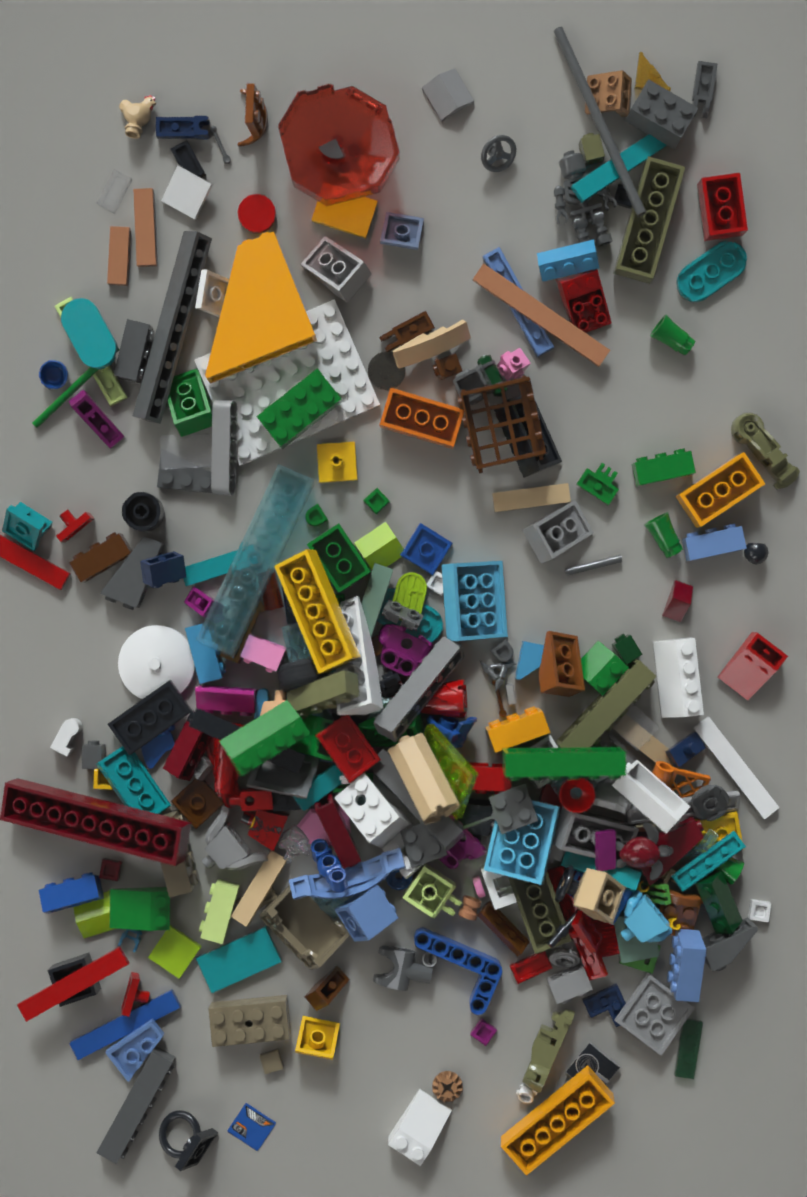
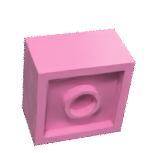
(263, 652)

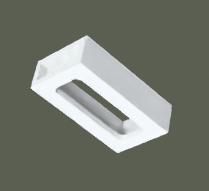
(651, 796)

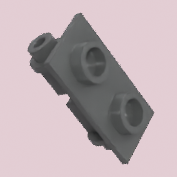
(410, 618)

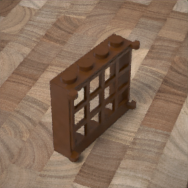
(531, 418)

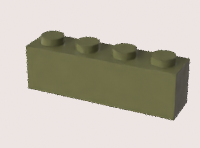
(324, 693)

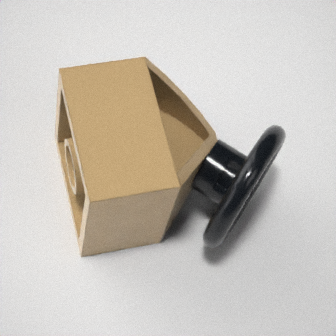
(594, 894)

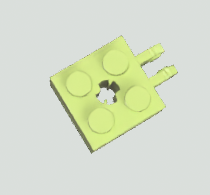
(432, 902)

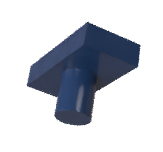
(685, 749)

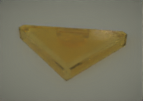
(647, 71)

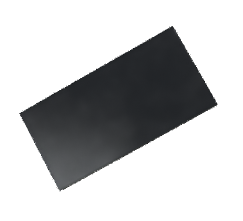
(150, 717)

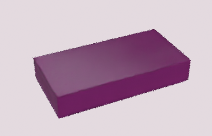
(605, 850)

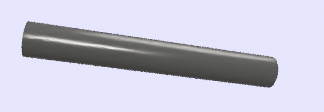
(593, 565)

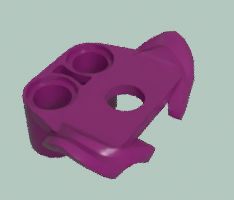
(391, 637)
(469, 848)

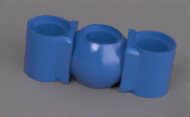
(331, 872)

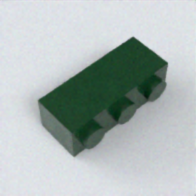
(719, 903)

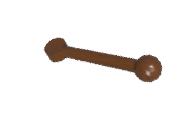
(502, 712)

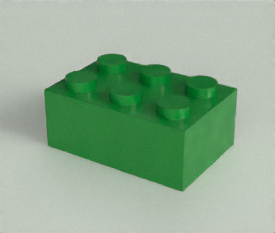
(339, 558)

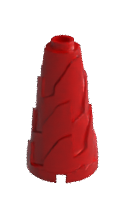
(448, 700)
(224, 771)

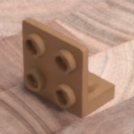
(611, 92)

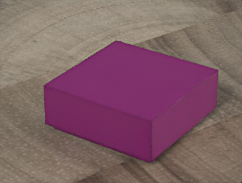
(483, 1031)

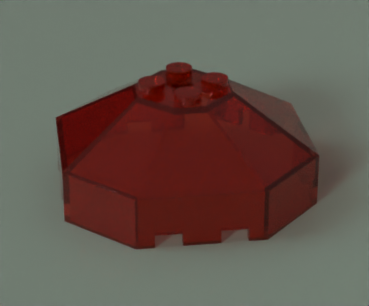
(359, 127)

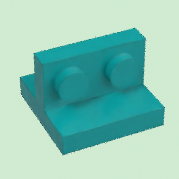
(25, 525)

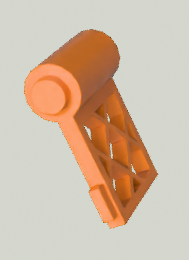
(668, 773)

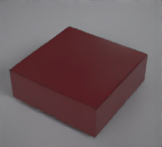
(110, 869)

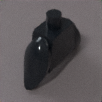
(475, 811)

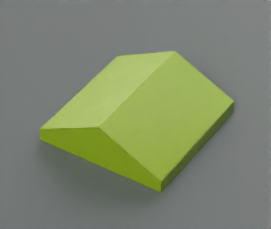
(380, 546)
(94, 916)

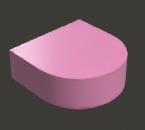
(479, 887)

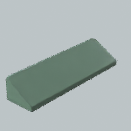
(375, 594)

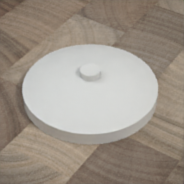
(153, 658)

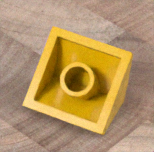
(317, 1037)

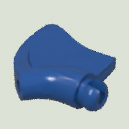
(157, 747)

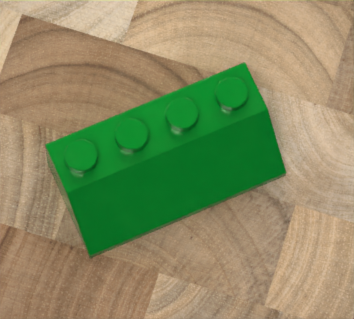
(264, 737)

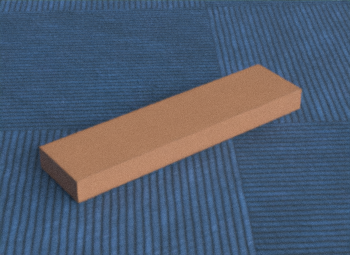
(145, 227)

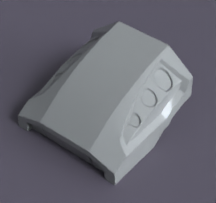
(609, 797)

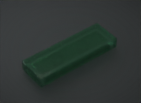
(688, 1049)

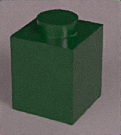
(626, 648)

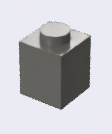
(92, 754)

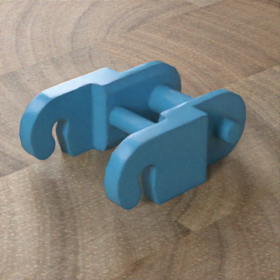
(136, 940)

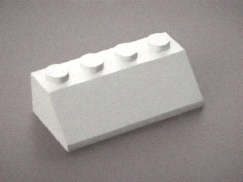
(678, 678)

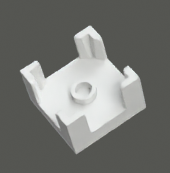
(499, 897)

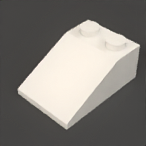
(419, 1127)

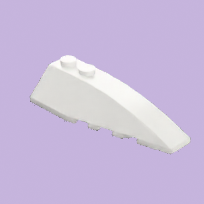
(365, 666)

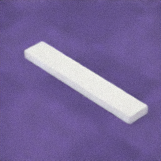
(736, 768)

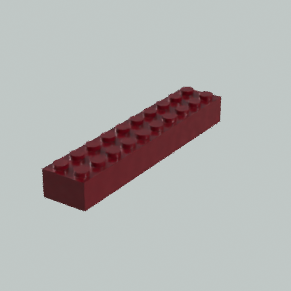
(96, 821)

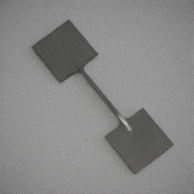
(510, 809)

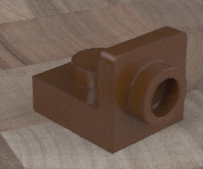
(447, 366)

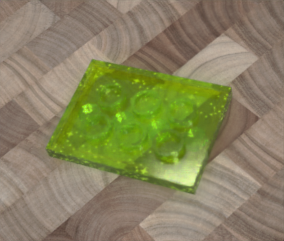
(456, 769)

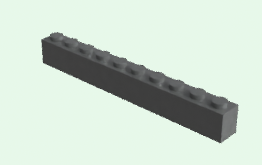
(172, 327)

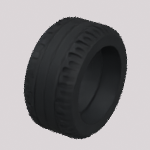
(297, 674)

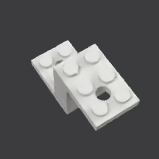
(377, 818)

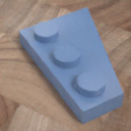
(134, 1048)

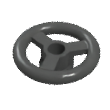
(496, 152)

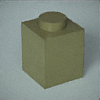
(591, 149)

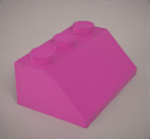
(226, 699)

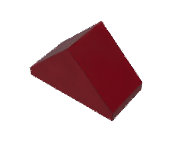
(678, 601)

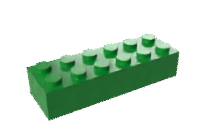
(564, 762)

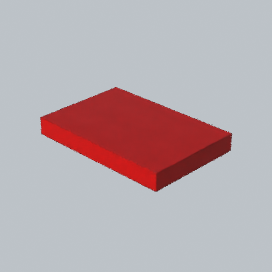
(348, 747)

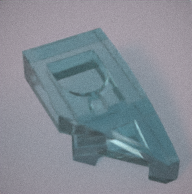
(706, 843)

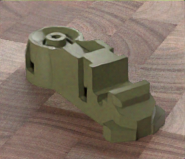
(764, 448)
(545, 1050)

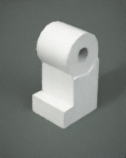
(66, 735)

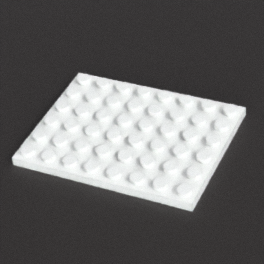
(266, 382)

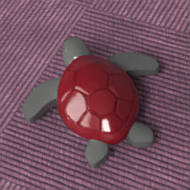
(644, 852)

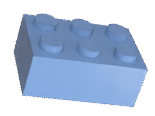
(686, 965)

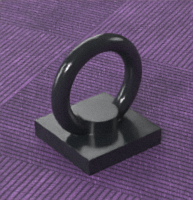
(195, 1146)

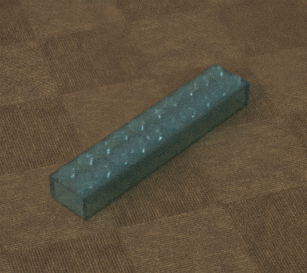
(255, 561)

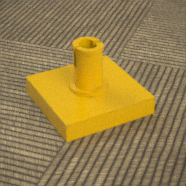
(337, 462)

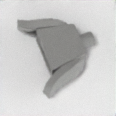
(227, 847)

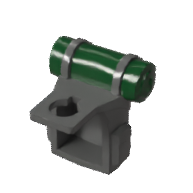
(481, 376)

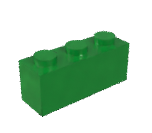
(663, 467)

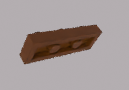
(503, 928)

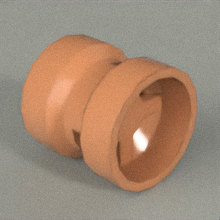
(469, 907)

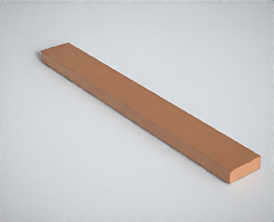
(541, 315)

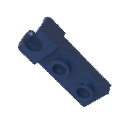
(182, 127)

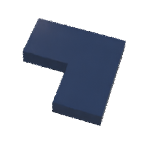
(603, 1000)

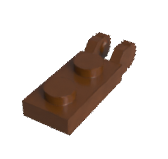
(408, 330)

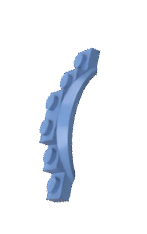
(359, 878)

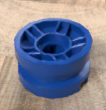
(398, 883)

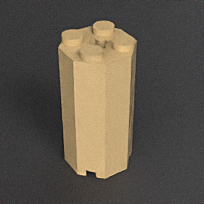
(423, 778)

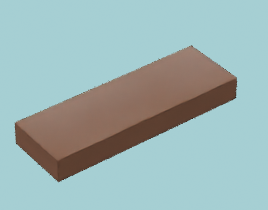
(118, 256)

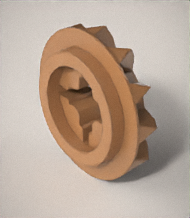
(447, 1078)

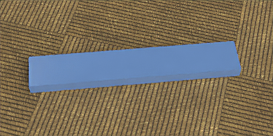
(535, 335)

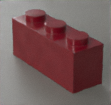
(187, 753)

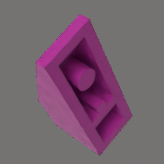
(96, 418)

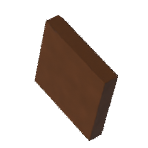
(197, 802)

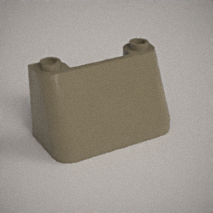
(304, 928)

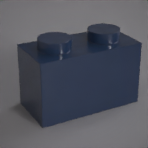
(163, 569)

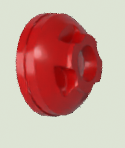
(579, 804)

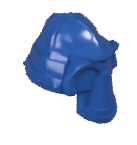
(452, 728)

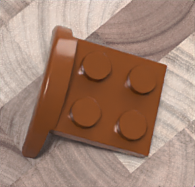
(255, 114)
(683, 907)

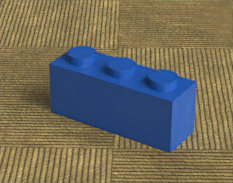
(71, 893)

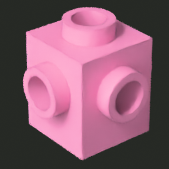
(513, 364)

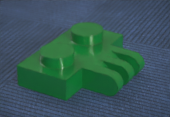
(599, 484)

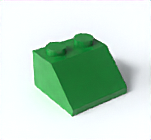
(602, 668)

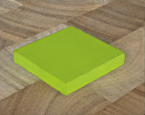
(174, 951)

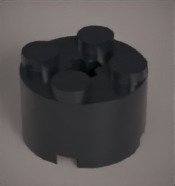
(135, 503)

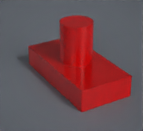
(73, 525)
(586, 930)
(133, 994)

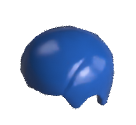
(53, 374)

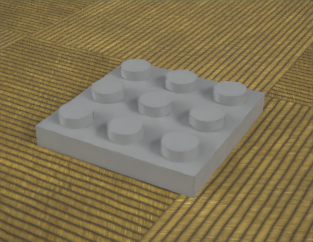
(654, 1014)

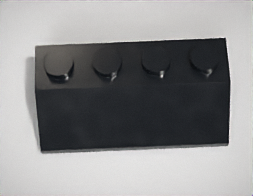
(531, 465)

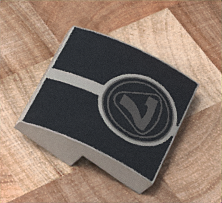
(598, 1061)

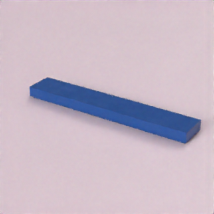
(124, 1025)

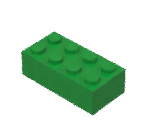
(299, 408)

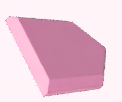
(313, 827)

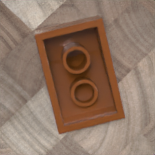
(561, 665)

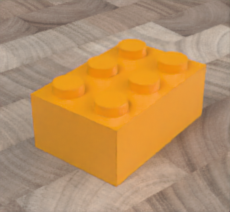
(517, 729)

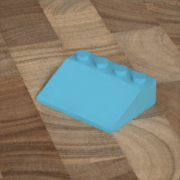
(474, 600)
(526, 850)

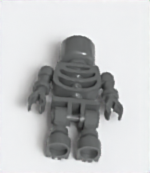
(573, 168)

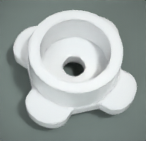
(526, 1094)

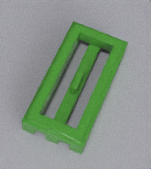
(664, 901)

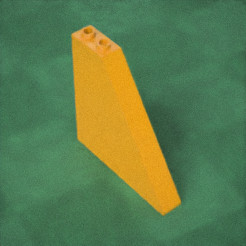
(259, 311)

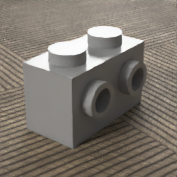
(569, 984)

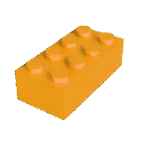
(720, 490)

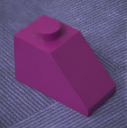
(199, 601)

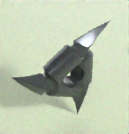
(497, 666)

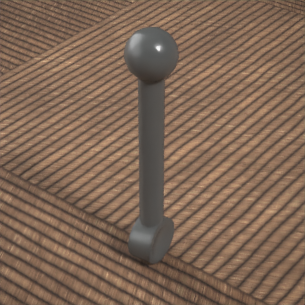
(226, 158)

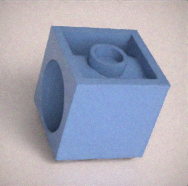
(366, 913)

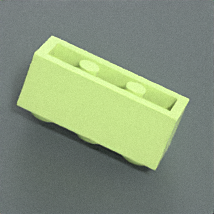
(219, 911)

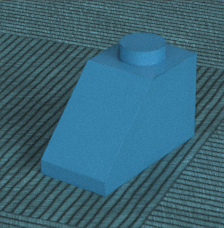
(529, 659)

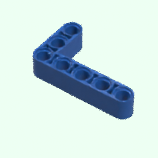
(464, 961)

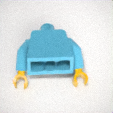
(645, 919)

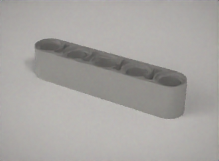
(224, 447)

